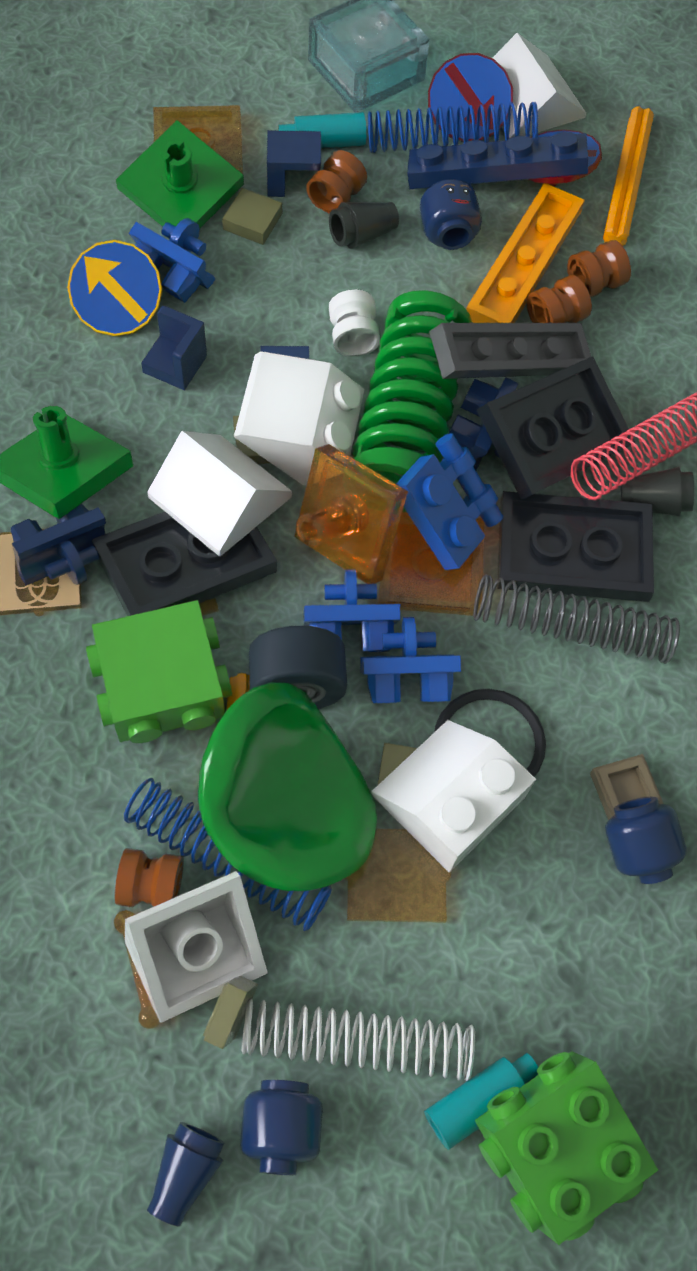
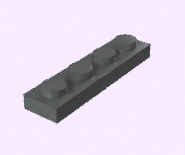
(507, 348)

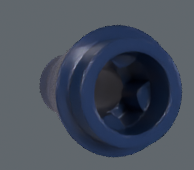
(184, 1171)

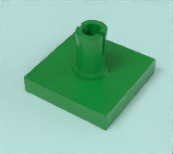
(180, 178)
(61, 462)

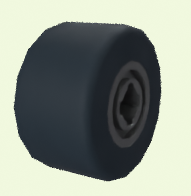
(302, 657)

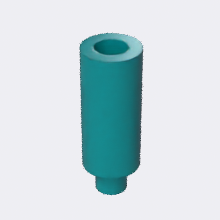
(335, 129)
(456, 1113)

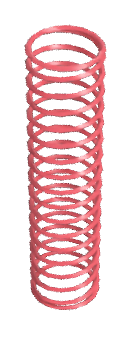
(663, 414)

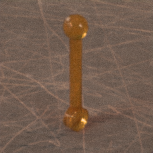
(147, 1016)

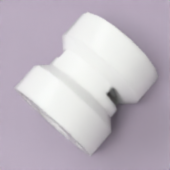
(354, 323)

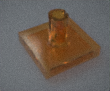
(350, 513)

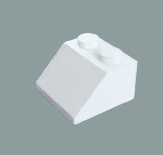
(297, 408)
(454, 791)

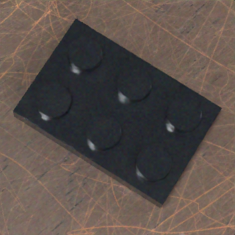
(552, 424)
(577, 546)
(165, 565)

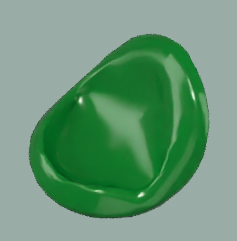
(284, 793)

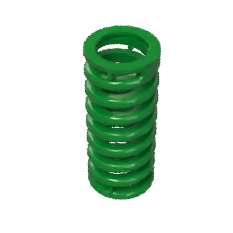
(415, 390)

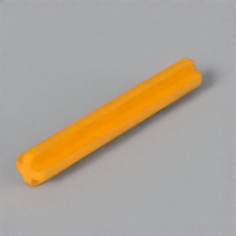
(628, 175)

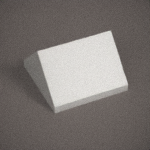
(537, 80)
(215, 490)
(194, 946)

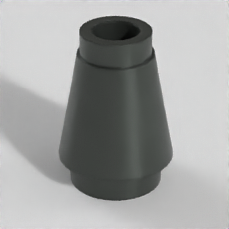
(361, 221)
(666, 490)

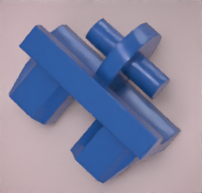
(186, 269)
(372, 617)
(433, 670)

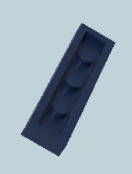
(499, 160)

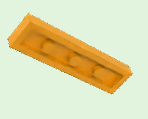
(525, 256)

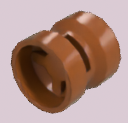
(337, 182)
(603, 268)
(563, 303)
(147, 879)

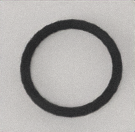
(515, 702)

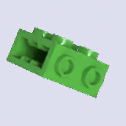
(158, 672)
(564, 1147)

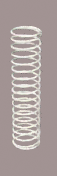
(306, 1050)

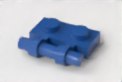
(437, 507)

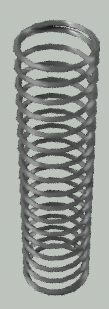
(487, 579)

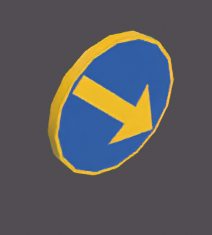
(114, 288)

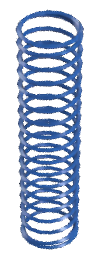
(388, 124)
(322, 896)

